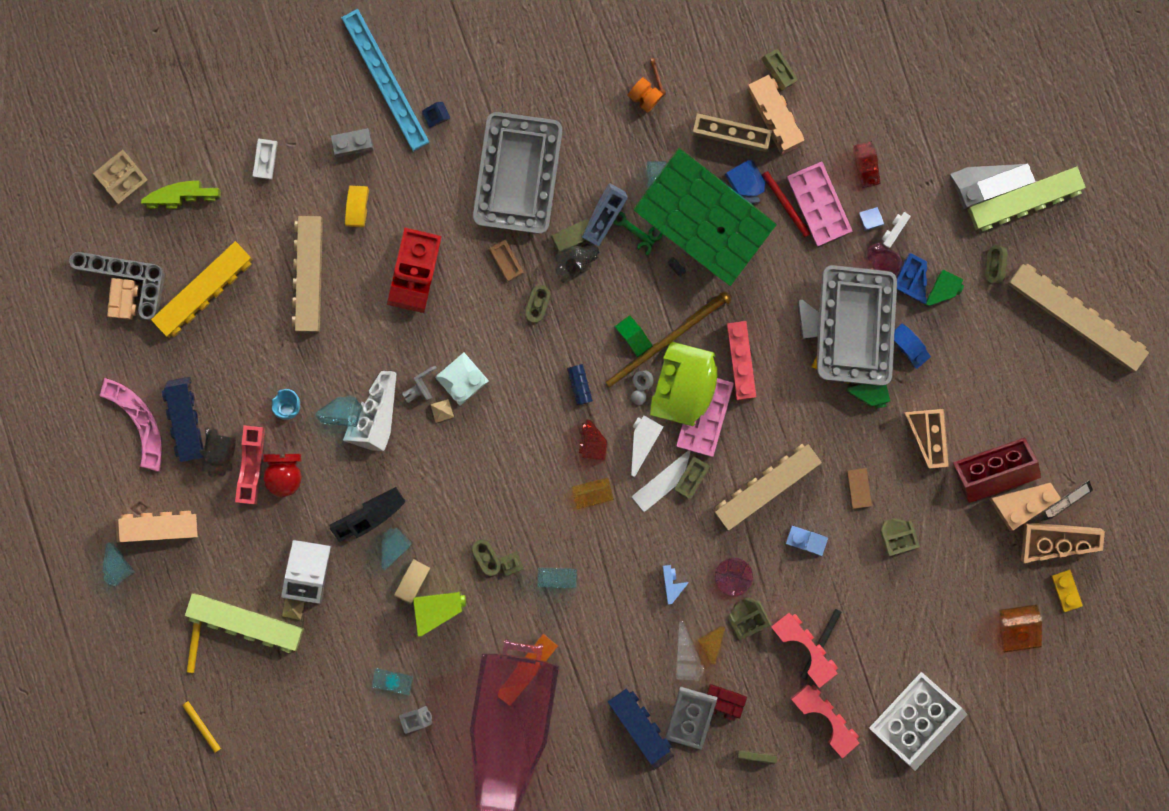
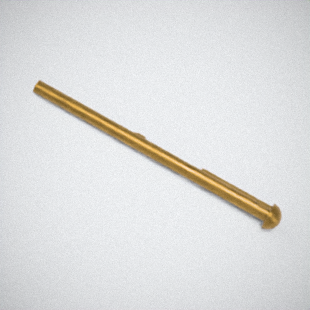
(723, 298)

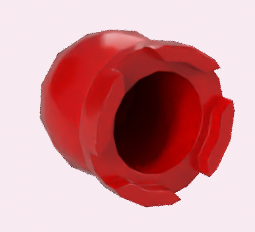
(282, 475)

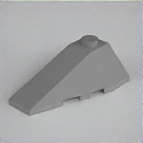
(987, 182)

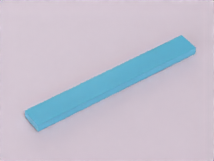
(385, 80)

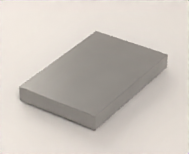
(691, 718)

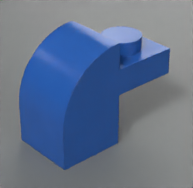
(911, 346)

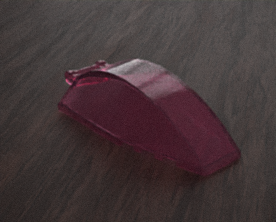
(510, 724)

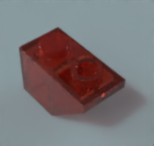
(867, 164)
(594, 442)

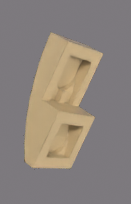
(412, 581)

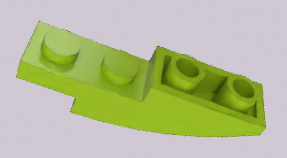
(172, 195)

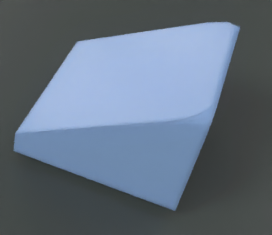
(871, 219)

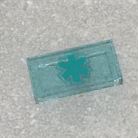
(392, 681)

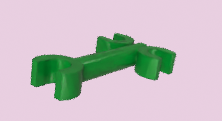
(648, 240)

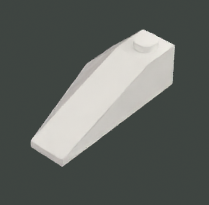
(375, 416)

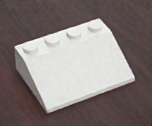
(918, 721)

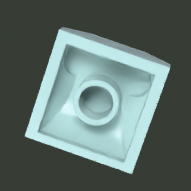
(462, 379)

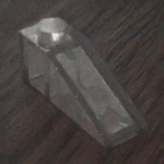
(688, 662)

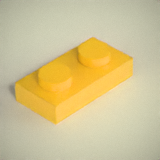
(1066, 590)

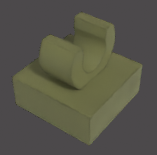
(511, 563)

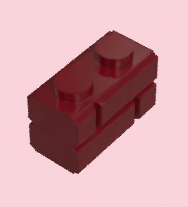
(727, 702)

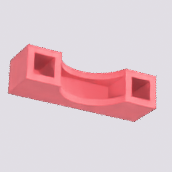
(741, 360)
(251, 463)
(790, 630)
(841, 738)

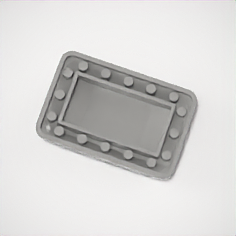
(517, 172)
(856, 325)

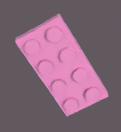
(819, 204)
(705, 434)

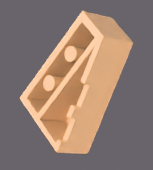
(931, 436)
(1022, 505)

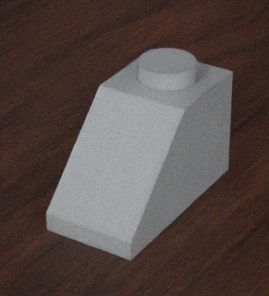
(808, 320)

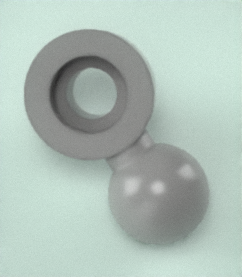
(638, 396)

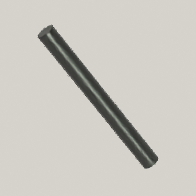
(823, 639)

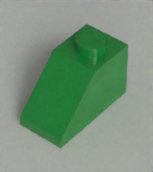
(945, 288)
(870, 394)

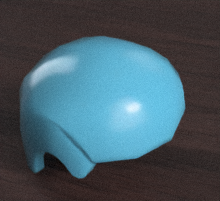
(286, 404)

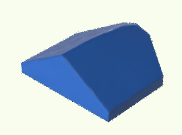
(746, 179)

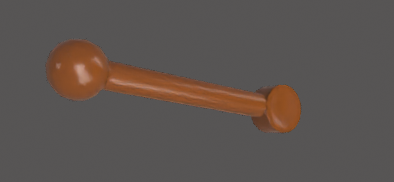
(657, 77)

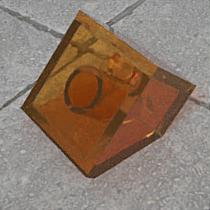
(1020, 628)

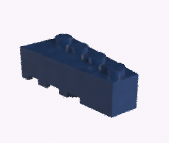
(183, 419)
(640, 728)

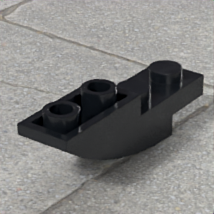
(369, 517)

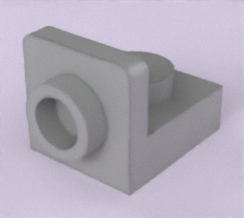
(416, 719)

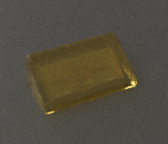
(592, 493)

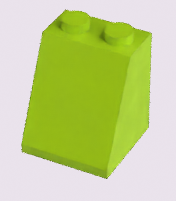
(437, 609)

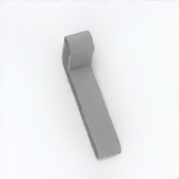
(126, 272)

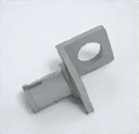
(420, 387)

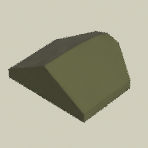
(898, 536)
(748, 618)

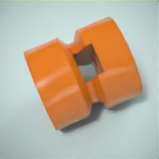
(645, 95)

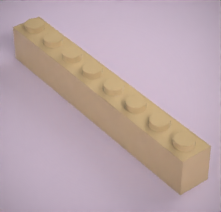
(1078, 318)

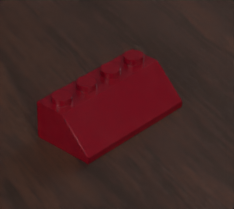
(997, 470)

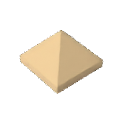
(442, 411)
(293, 608)

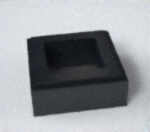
(676, 267)

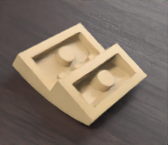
(120, 176)

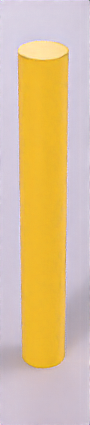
(193, 647)
(201, 727)

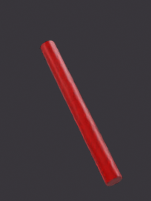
(786, 204)

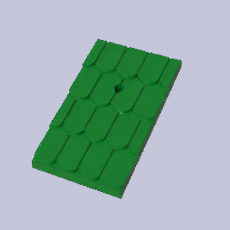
(704, 216)

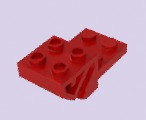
(414, 270)

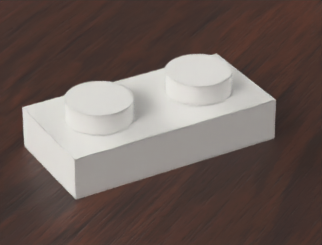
(265, 159)
(899, 222)

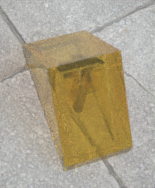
(711, 643)

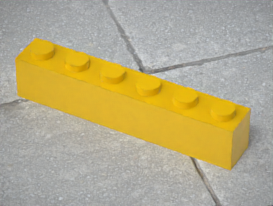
(202, 289)

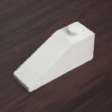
(644, 437)

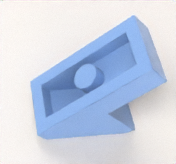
(807, 540)
(672, 590)

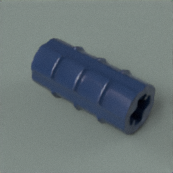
(579, 384)

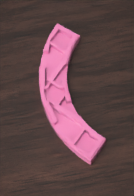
(141, 417)

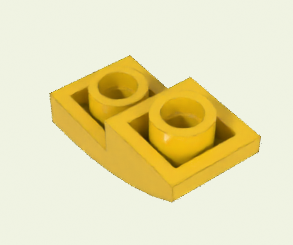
(356, 206)

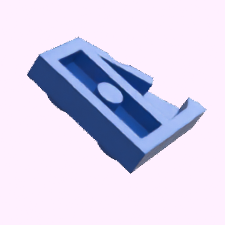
(912, 278)

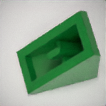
(633, 335)

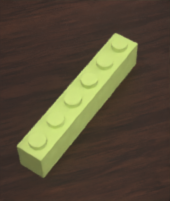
(1027, 198)
(245, 622)

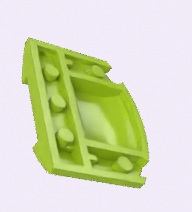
(685, 384)

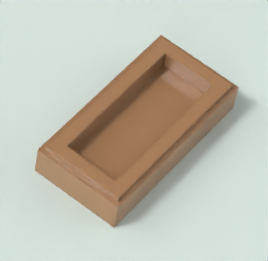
(506, 260)
(859, 488)

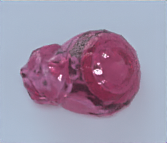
(884, 259)

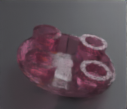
(733, 576)

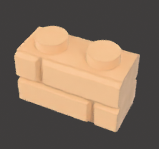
(122, 299)

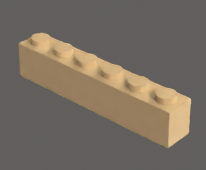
(308, 274)
(767, 487)

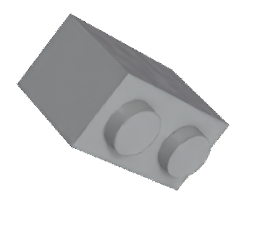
(352, 142)

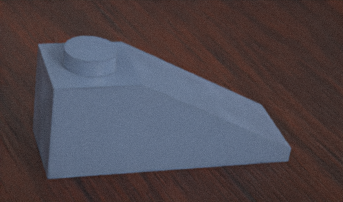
(605, 214)

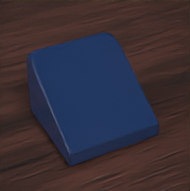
(436, 114)

